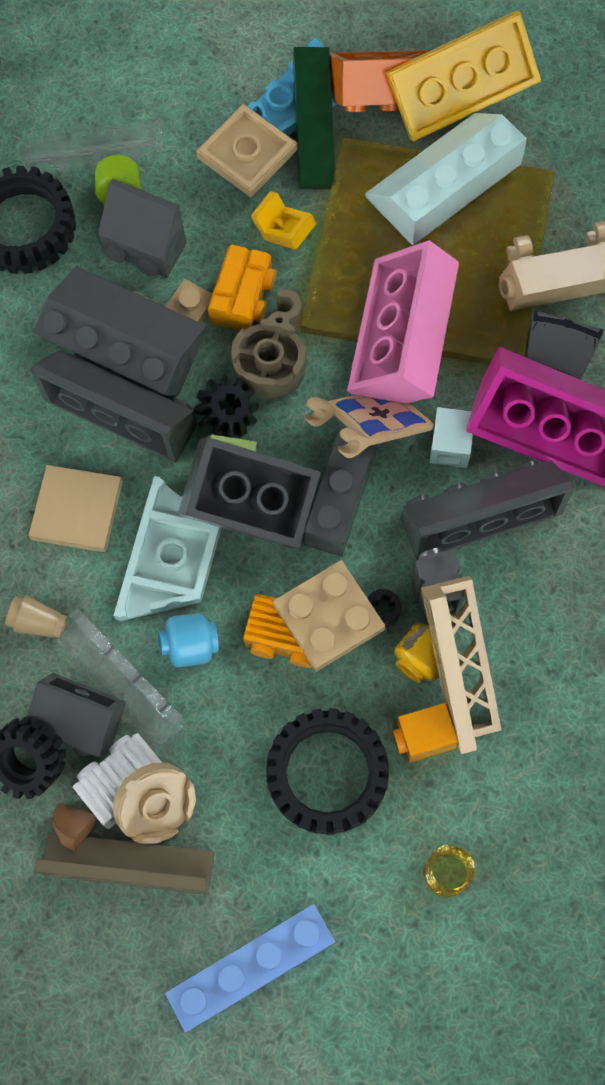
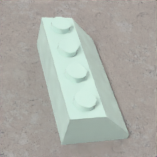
(448, 174)

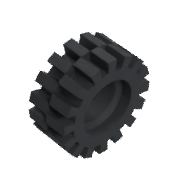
(42, 748)

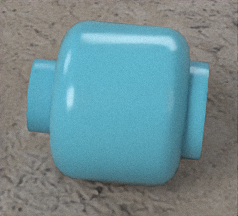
(188, 640)

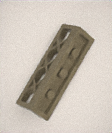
(129, 864)

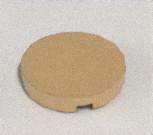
(154, 803)

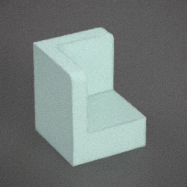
(450, 440)

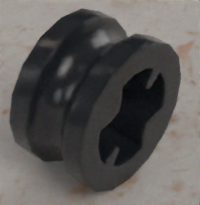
(381, 594)

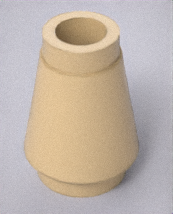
(34, 618)

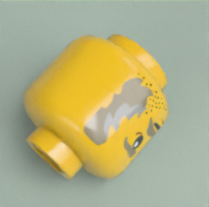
(417, 654)

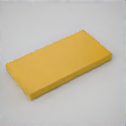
(464, 76)

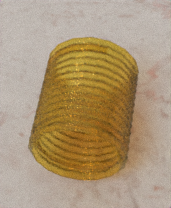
(463, 856)

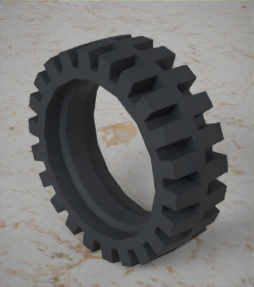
(56, 238)
(320, 722)

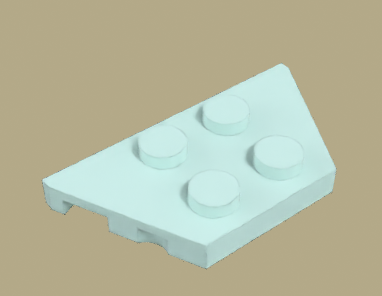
(167, 559)

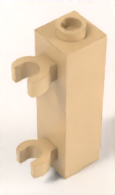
(556, 275)

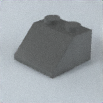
(141, 229)

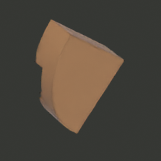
(72, 825)

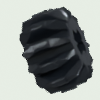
(236, 398)

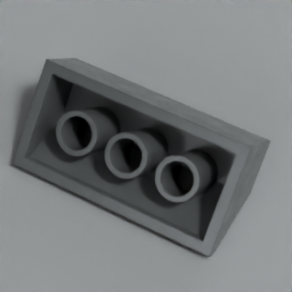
(121, 330)
(115, 403)
(487, 507)

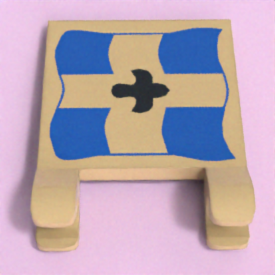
(368, 420)

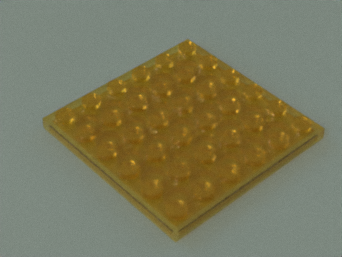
(475, 236)

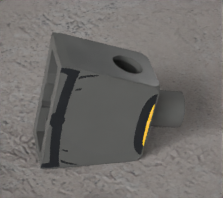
(562, 343)

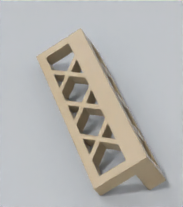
(450, 666)

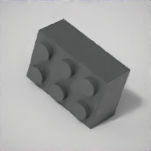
(249, 492)

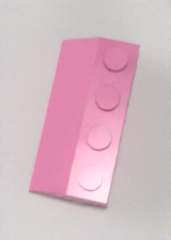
(404, 324)

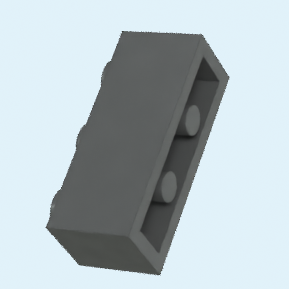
(338, 499)

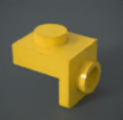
(280, 223)

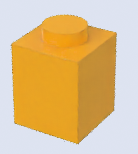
(425, 733)

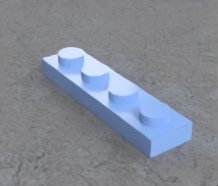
(249, 968)

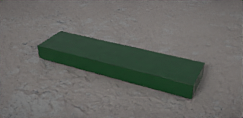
(313, 117)

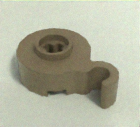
(276, 339)

